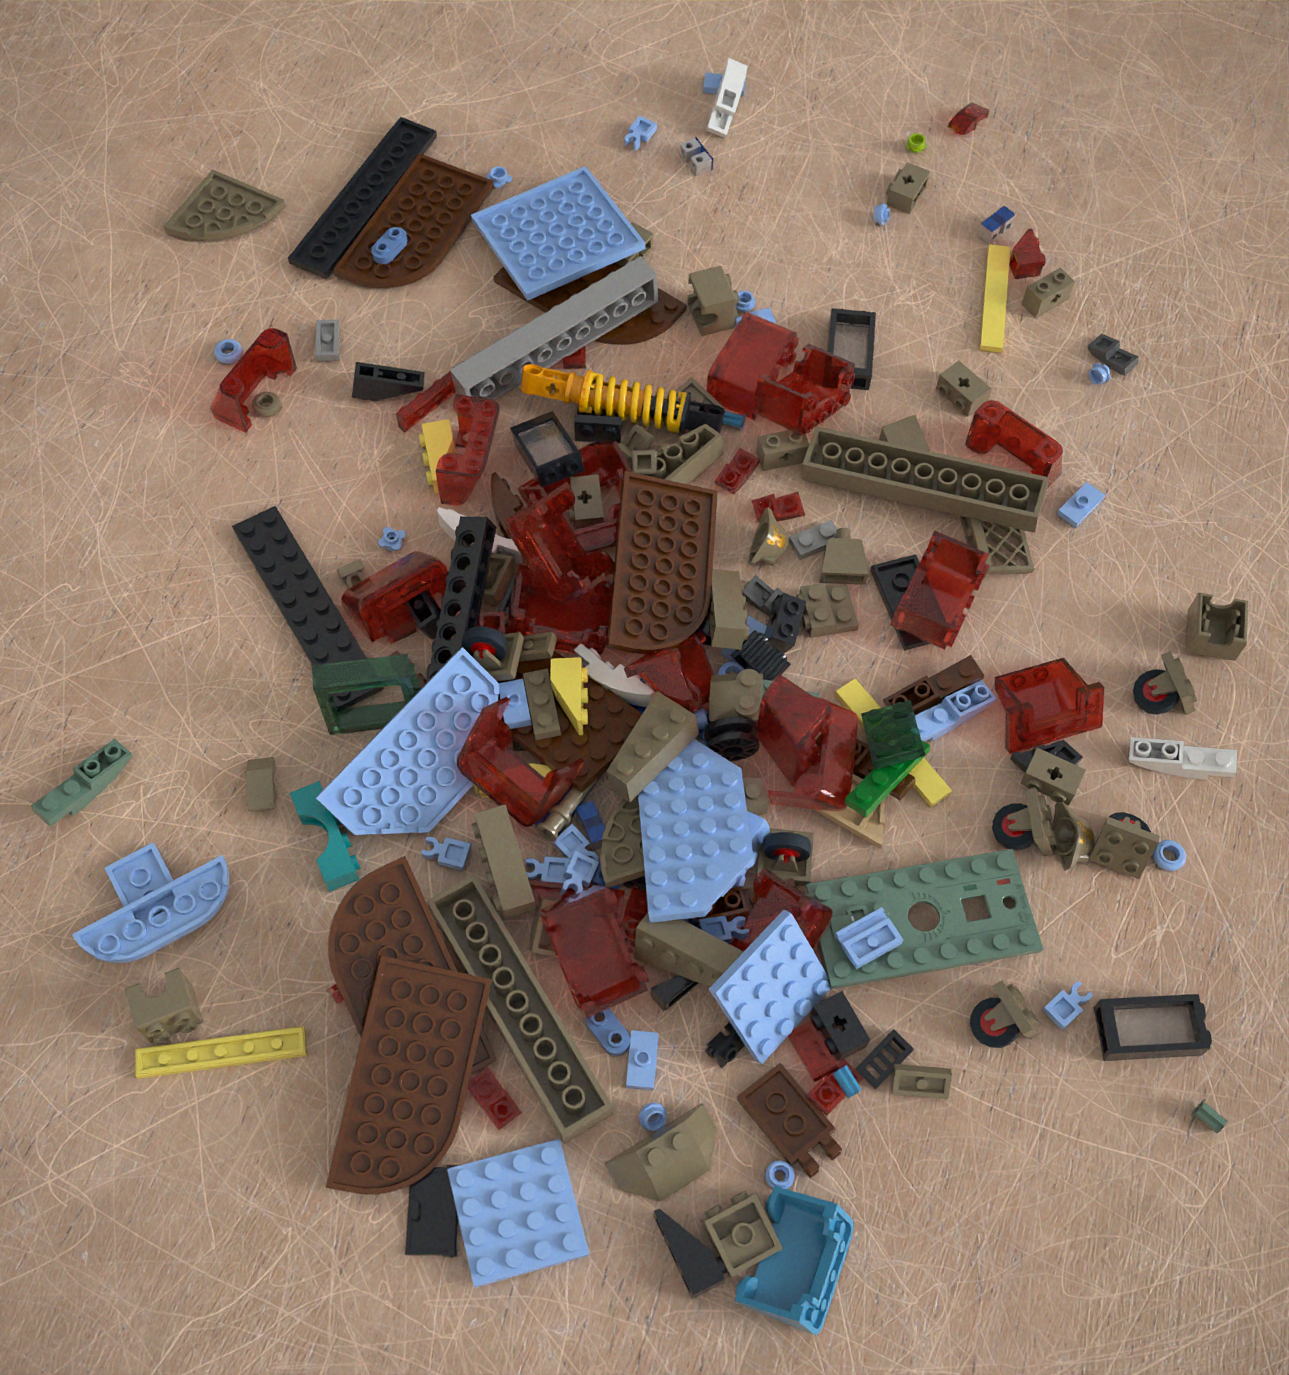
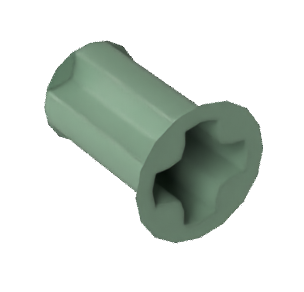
(1209, 1116)

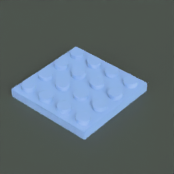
(771, 986)
(517, 1213)

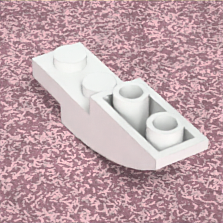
(727, 98)
(449, 521)
(628, 689)
(1180, 760)

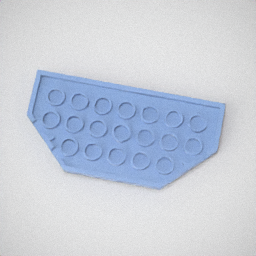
(410, 768)
(693, 833)

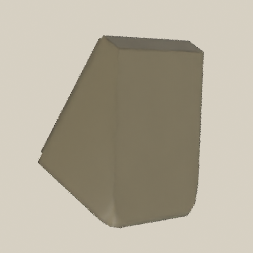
(644, 461)

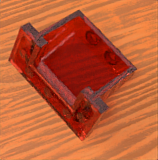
(677, 672)
(1047, 704)

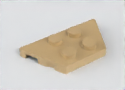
(866, 828)

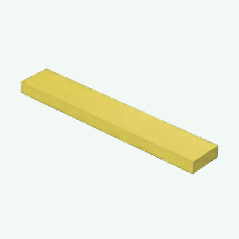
(995, 298)
(927, 781)
(220, 1052)

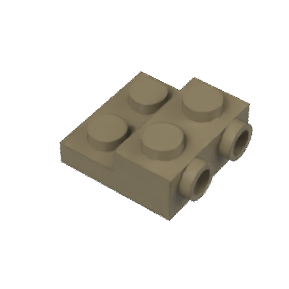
(827, 610)
(741, 1233)

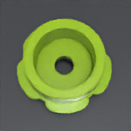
(916, 143)

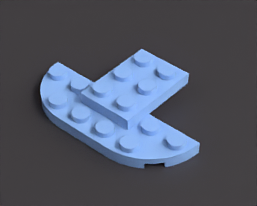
(154, 906)

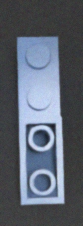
(954, 711)

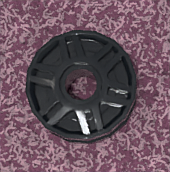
(732, 738)

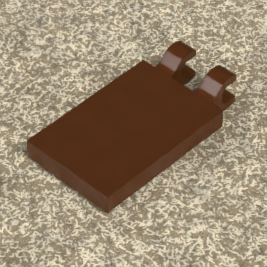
(789, 1118)

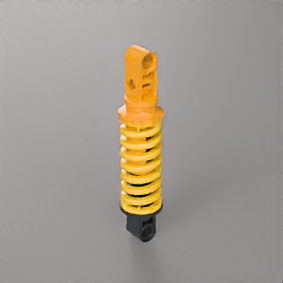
(593, 392)

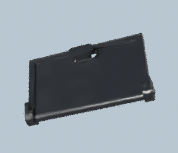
(437, 1222)

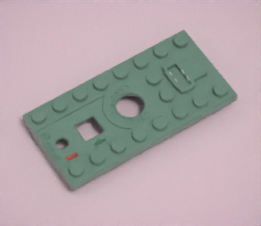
(954, 940)

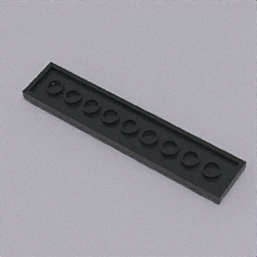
(361, 198)
(300, 596)

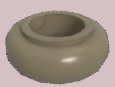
(269, 410)

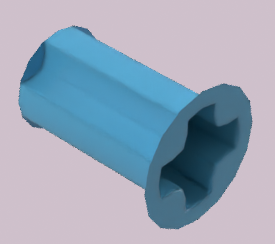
(734, 420)
(847, 1081)

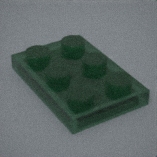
(892, 734)

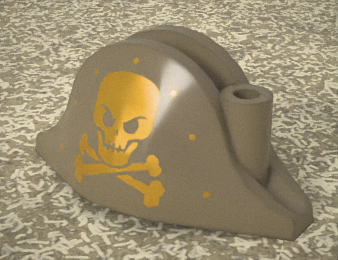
(769, 540)
(1073, 836)

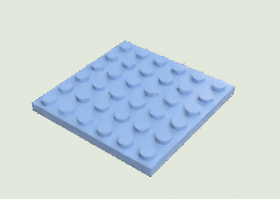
(557, 232)

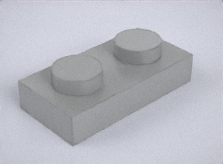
(327, 340)
(813, 539)

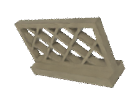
(975, 537)

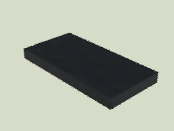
(892, 582)

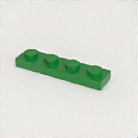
(879, 784)

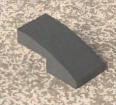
(1109, 352)
(761, 595)

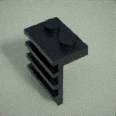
(596, 428)

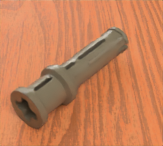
(561, 814)

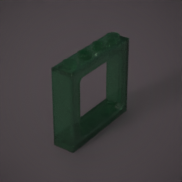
(357, 676)

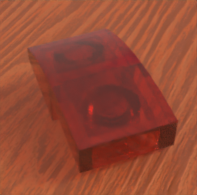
(967, 118)
(737, 471)
(783, 507)
(634, 913)
(828, 1093)
(493, 1098)

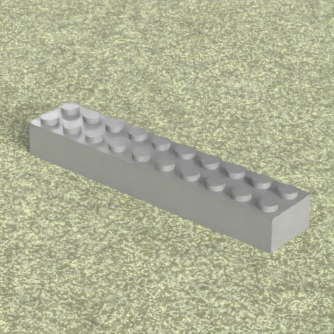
(558, 331)

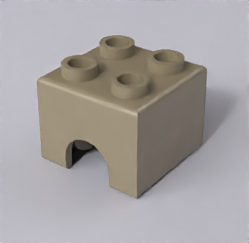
(713, 300)
(1216, 629)
(169, 1012)

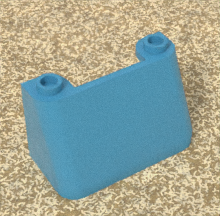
(802, 1276)

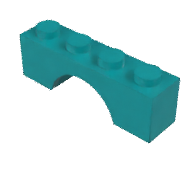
(335, 863)

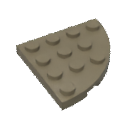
(222, 209)
(622, 845)

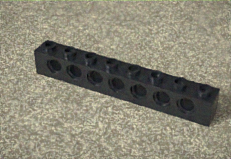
(473, 579)

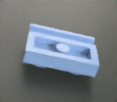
(869, 938)

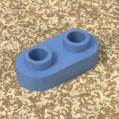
(392, 242)
(607, 1029)

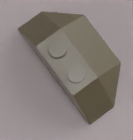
(667, 1157)

